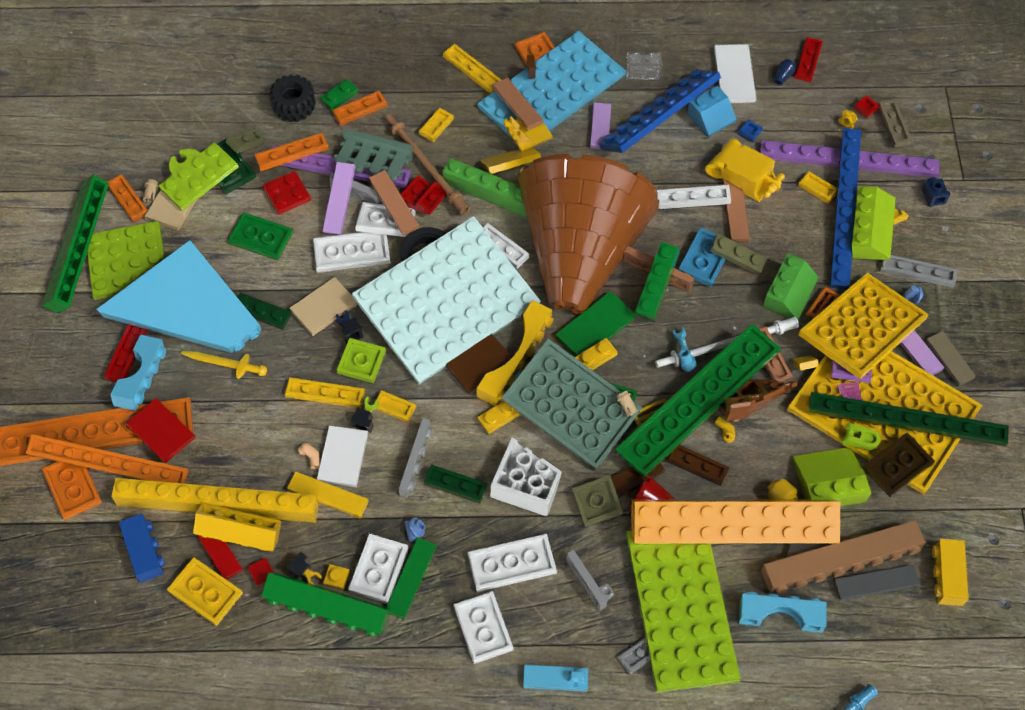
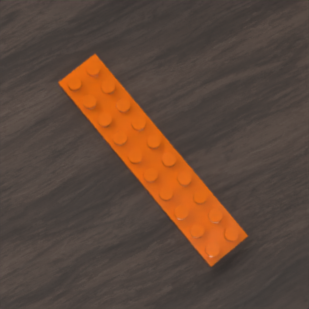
(96, 430)

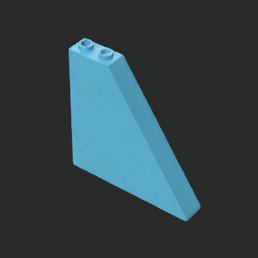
(186, 302)

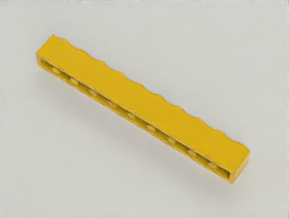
(190, 496)

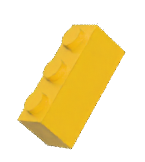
(950, 572)

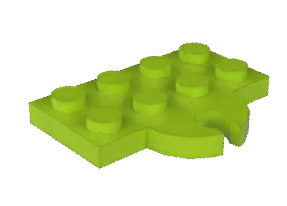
(196, 174)

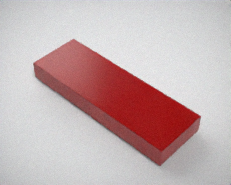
(808, 59)
(221, 556)

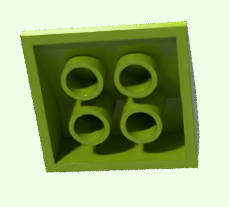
(832, 476)

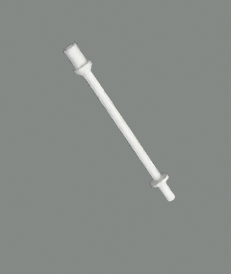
(778, 327)

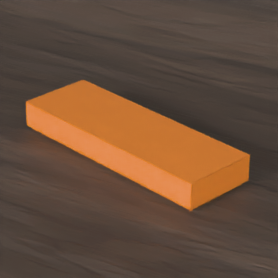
(359, 108)
(127, 198)

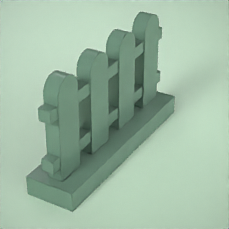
(380, 147)

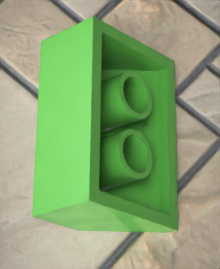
(791, 287)

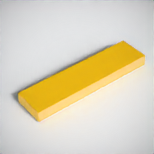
(471, 67)
(325, 392)
(329, 494)

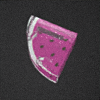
(850, 390)

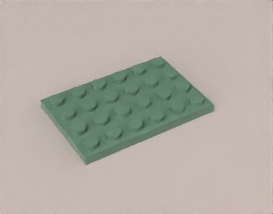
(570, 404)

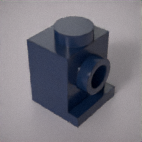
(935, 192)

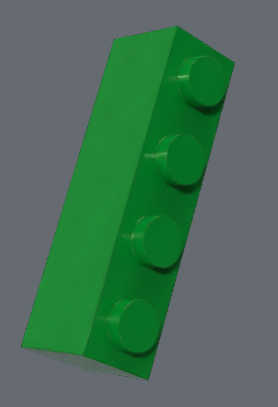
(657, 281)

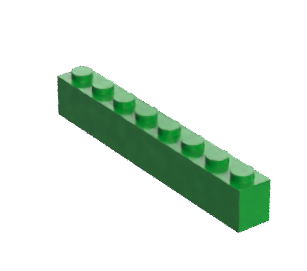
(75, 244)

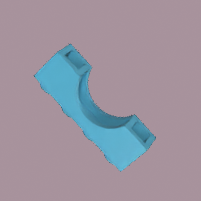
(130, 391)
(808, 613)

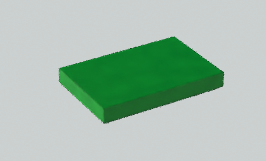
(260, 236)

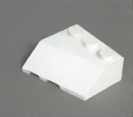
(525, 480)

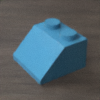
(711, 111)

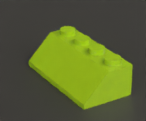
(873, 224)

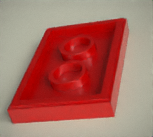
(160, 430)

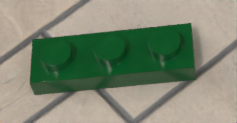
(265, 311)
(455, 483)

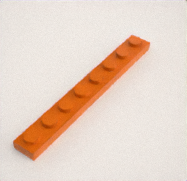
(105, 460)

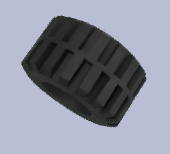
(292, 87)

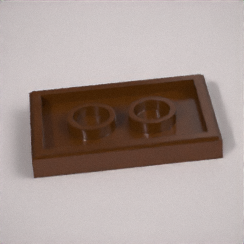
(477, 361)

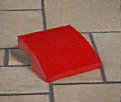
(423, 196)

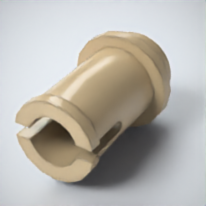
(150, 191)
(627, 403)

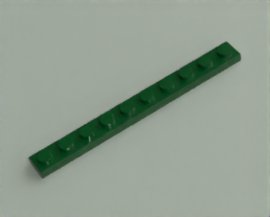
(908, 419)

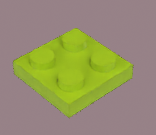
(361, 360)

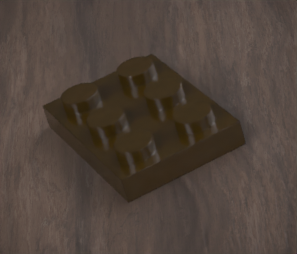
(898, 464)

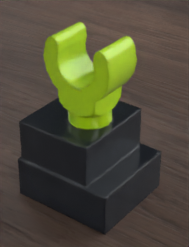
(363, 418)

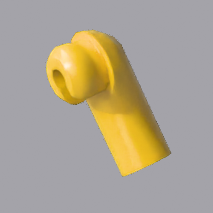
(728, 429)

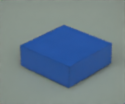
(750, 131)

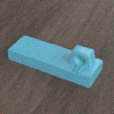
(555, 678)

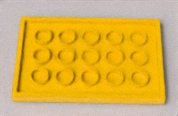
(863, 325)

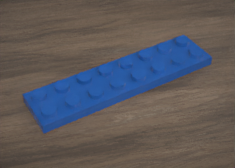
(659, 110)

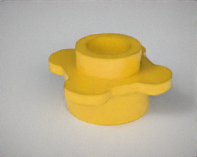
(851, 116)

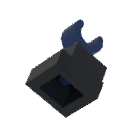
(351, 327)

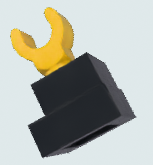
(299, 567)

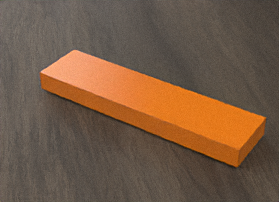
(291, 151)

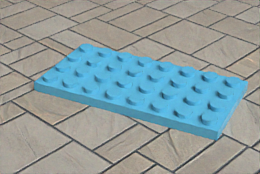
(563, 82)

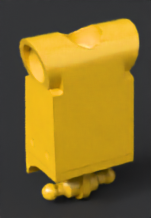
(745, 169)

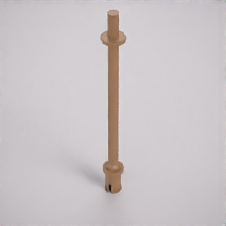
(455, 198)

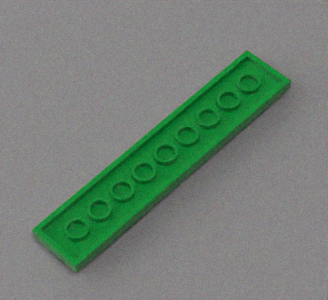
(697, 400)

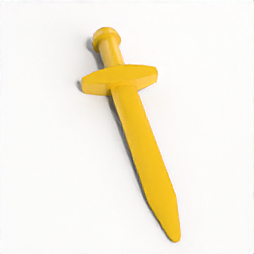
(241, 366)

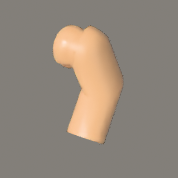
(312, 453)

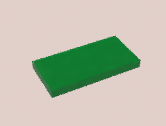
(595, 324)

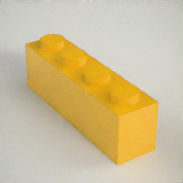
(237, 527)

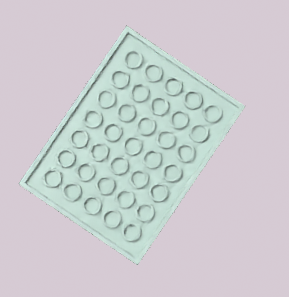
(445, 299)

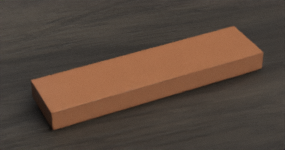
(518, 104)
(394, 202)
(737, 215)

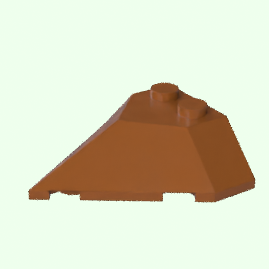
(752, 397)

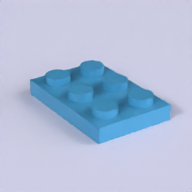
(700, 261)

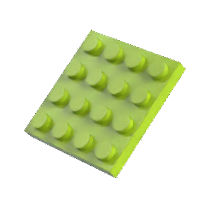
(123, 256)

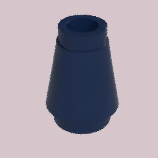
(784, 71)

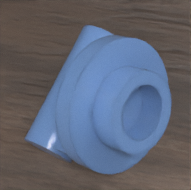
(913, 294)
(415, 528)

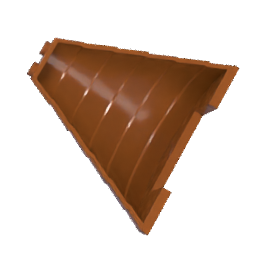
(583, 222)

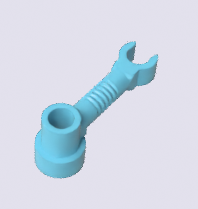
(687, 361)

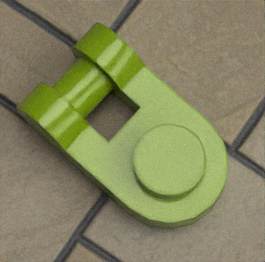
(868, 439)

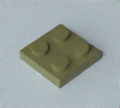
(597, 501)

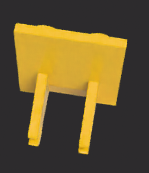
(526, 138)

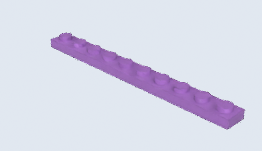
(867, 160)

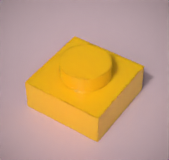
(336, 577)

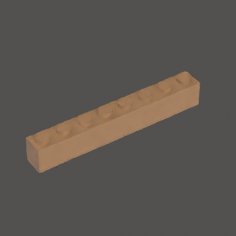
(842, 557)

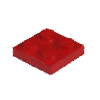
(286, 192)

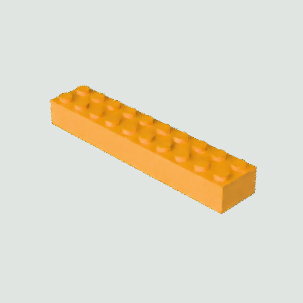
(735, 521)

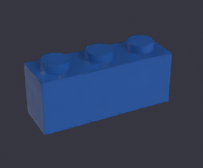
(142, 547)

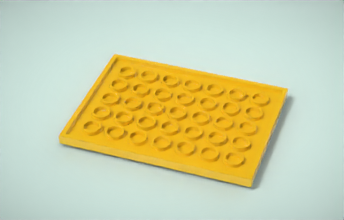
(895, 384)

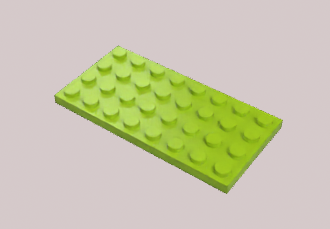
(683, 615)

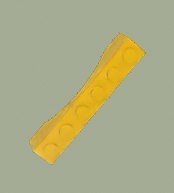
(497, 382)

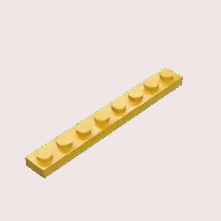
(503, 413)

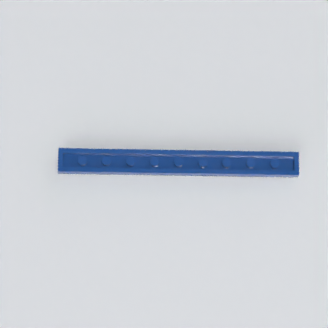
(845, 209)

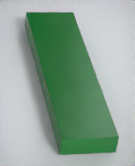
(411, 578)

